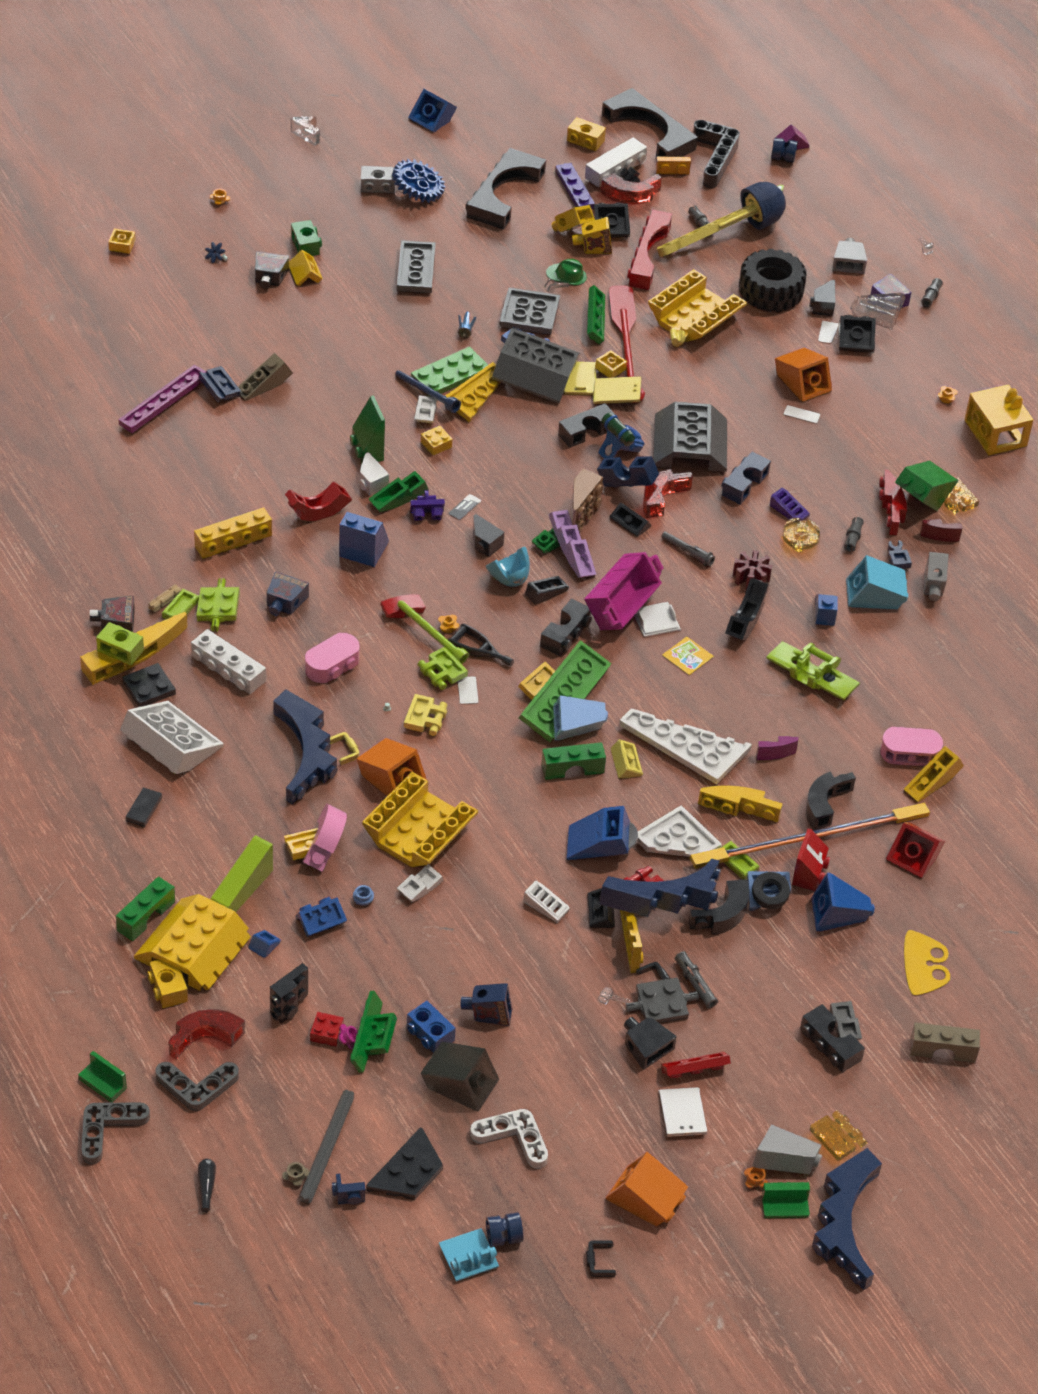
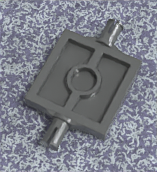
(662, 1000)

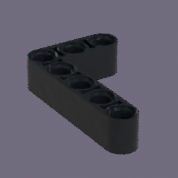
(726, 144)

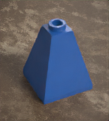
(839, 904)

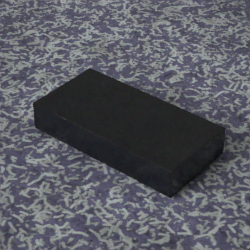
(143, 807)

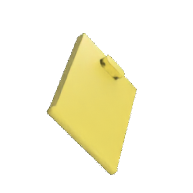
(581, 379)
(617, 390)

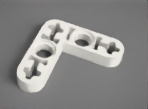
(515, 1127)

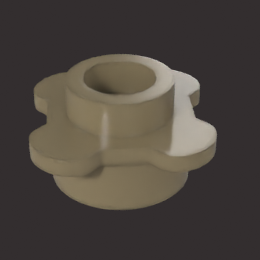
(295, 1168)

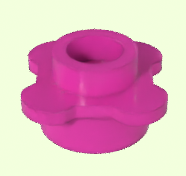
(348, 1035)

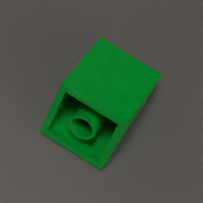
(927, 483)

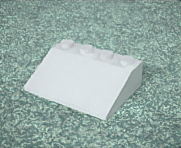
(170, 736)

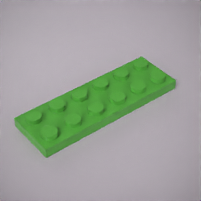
(572, 679)

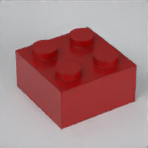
(326, 1029)

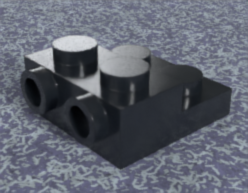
(617, 217)
(857, 333)
(287, 993)

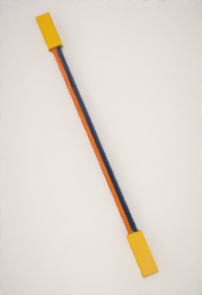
(899, 815)

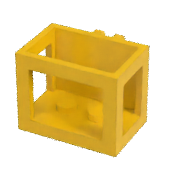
(995, 412)

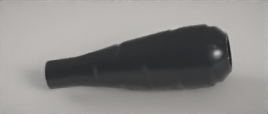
(206, 1181)

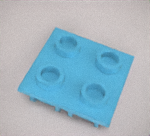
(469, 1254)

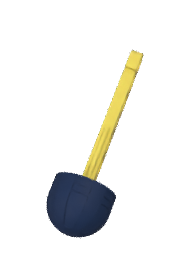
(761, 205)

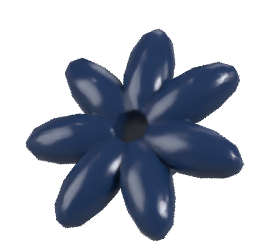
(214, 252)

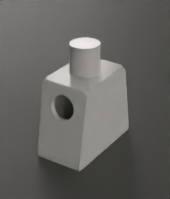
(850, 257)
(935, 581)

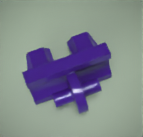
(427, 504)

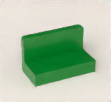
(103, 1077)
(786, 1200)

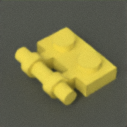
(419, 712)

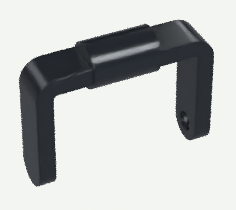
(654, 965)
(590, 1258)

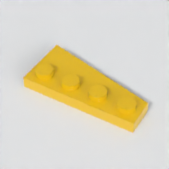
(475, 392)
(632, 940)

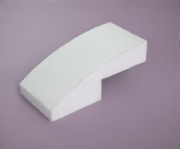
(425, 409)
(417, 886)

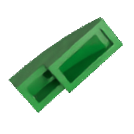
(399, 492)

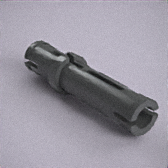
(684, 961)

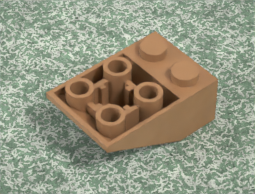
(585, 497)

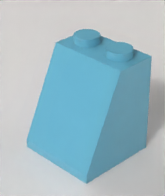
(876, 585)

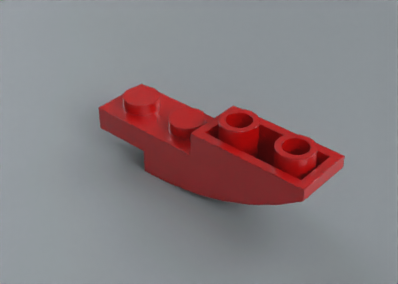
(893, 500)

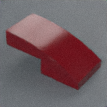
(936, 530)

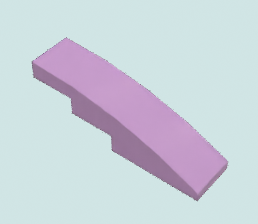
(571, 544)

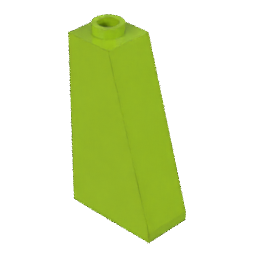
(246, 874)

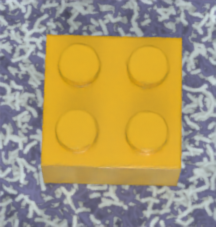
(122, 241)
(610, 364)
(436, 440)

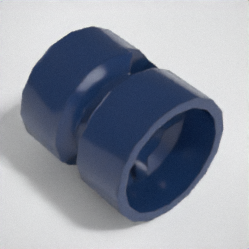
(784, 149)
(504, 1229)

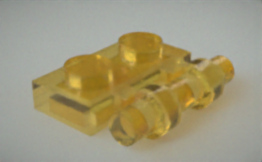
(961, 498)
(834, 1139)

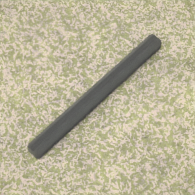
(327, 1146)

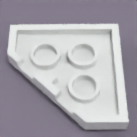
(677, 835)

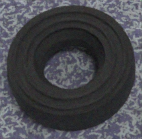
(775, 879)

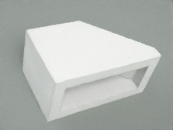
(372, 475)

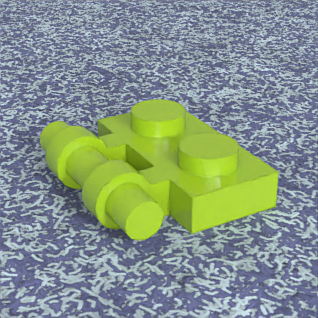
(446, 664)

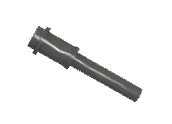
(695, 552)

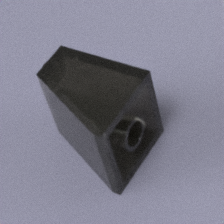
(461, 1074)

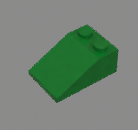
(369, 431)

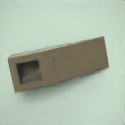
(265, 377)

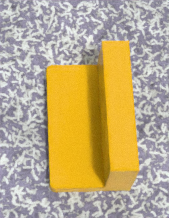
(304, 267)

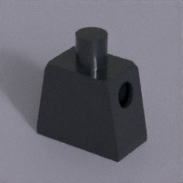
(648, 1041)

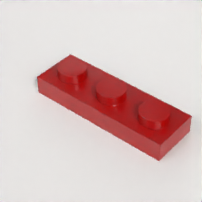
(695, 1064)

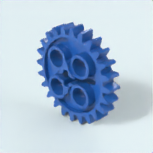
(418, 180)

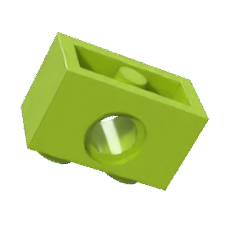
(120, 643)

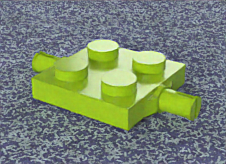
(218, 604)

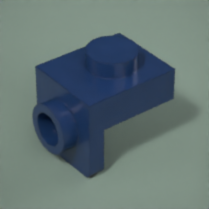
(348, 1193)

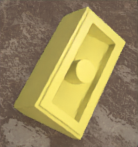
(626, 759)

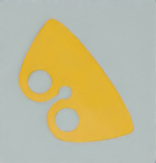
(916, 954)

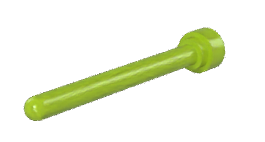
(460, 654)

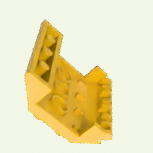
(196, 939)

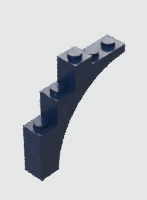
(307, 725)
(668, 895)
(835, 1213)

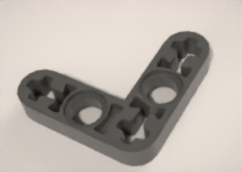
(194, 1090)
(104, 1118)

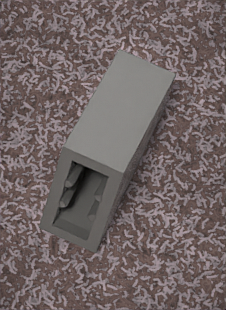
(787, 1152)

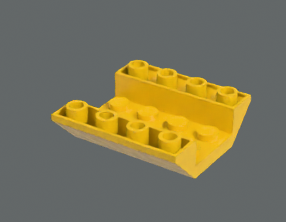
(692, 307)
(415, 822)

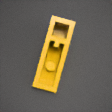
(934, 774)

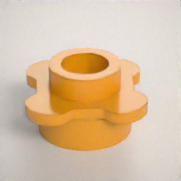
(219, 196)
(947, 394)
(448, 623)

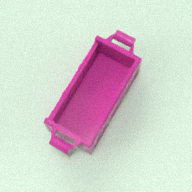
(624, 590)

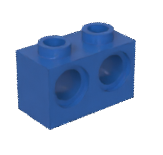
(433, 1025)

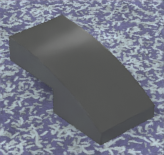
(845, 1019)

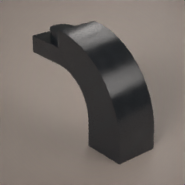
(746, 617)
(823, 788)
(726, 916)

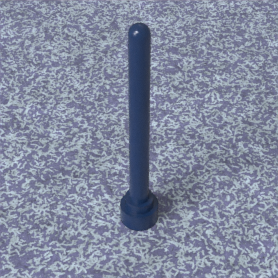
(451, 403)

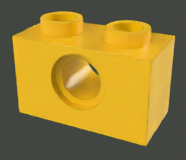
(586, 134)
(168, 993)

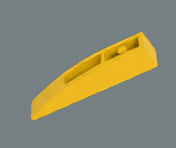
(156, 637)

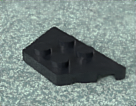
(409, 1169)

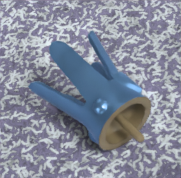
(464, 328)

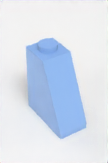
(577, 716)

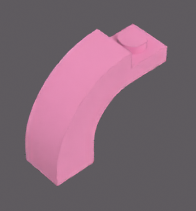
(327, 837)

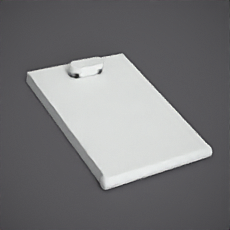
(683, 1111)

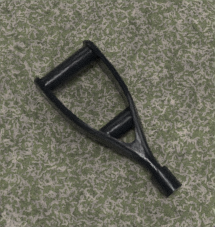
(483, 650)

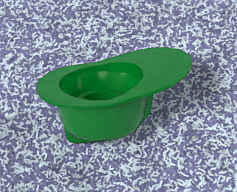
(567, 271)

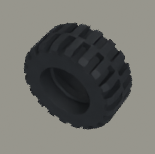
(758, 278)

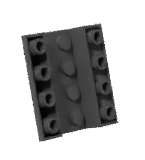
(535, 365)
(690, 432)

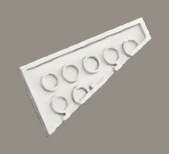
(689, 745)

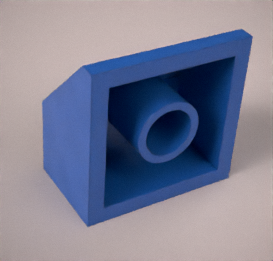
(432, 111)

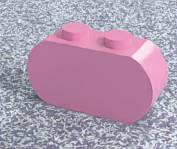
(332, 658)
(910, 746)

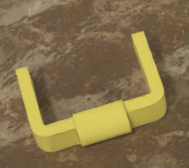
(350, 743)

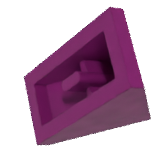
(793, 133)

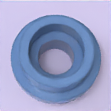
(360, 891)

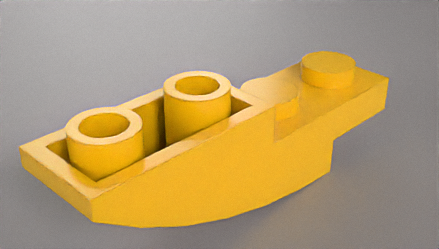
(736, 798)

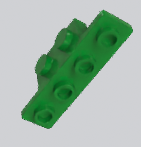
(374, 1032)

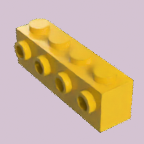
(233, 533)

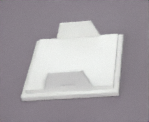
(657, 619)

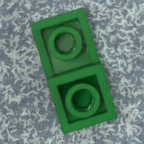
(546, 541)

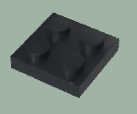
(149, 685)

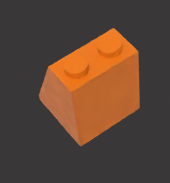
(804, 373)
(389, 764)
(648, 1190)

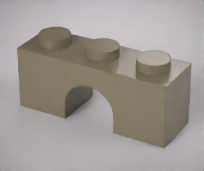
(930, 1037)

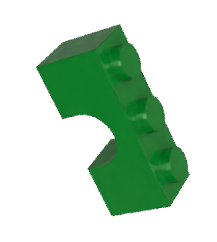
(559, 759)
(134, 916)

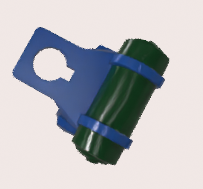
(620, 436)

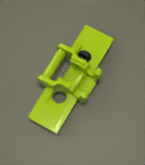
(819, 677)

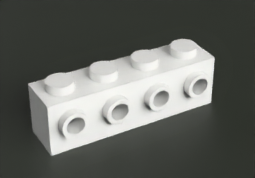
(625, 155)
(228, 661)

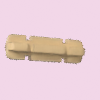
(164, 598)

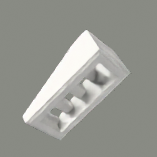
(533, 901)

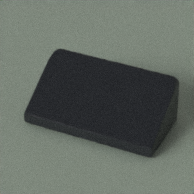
(630, 520)
(599, 915)

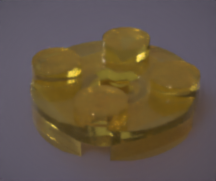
(797, 541)

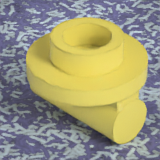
(677, 338)

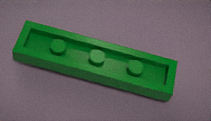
(596, 315)

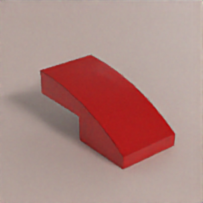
(393, 611)

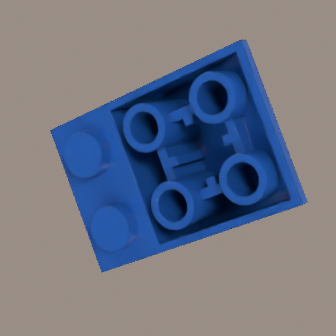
(599, 834)

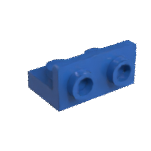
(322, 916)

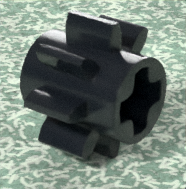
(630, 174)

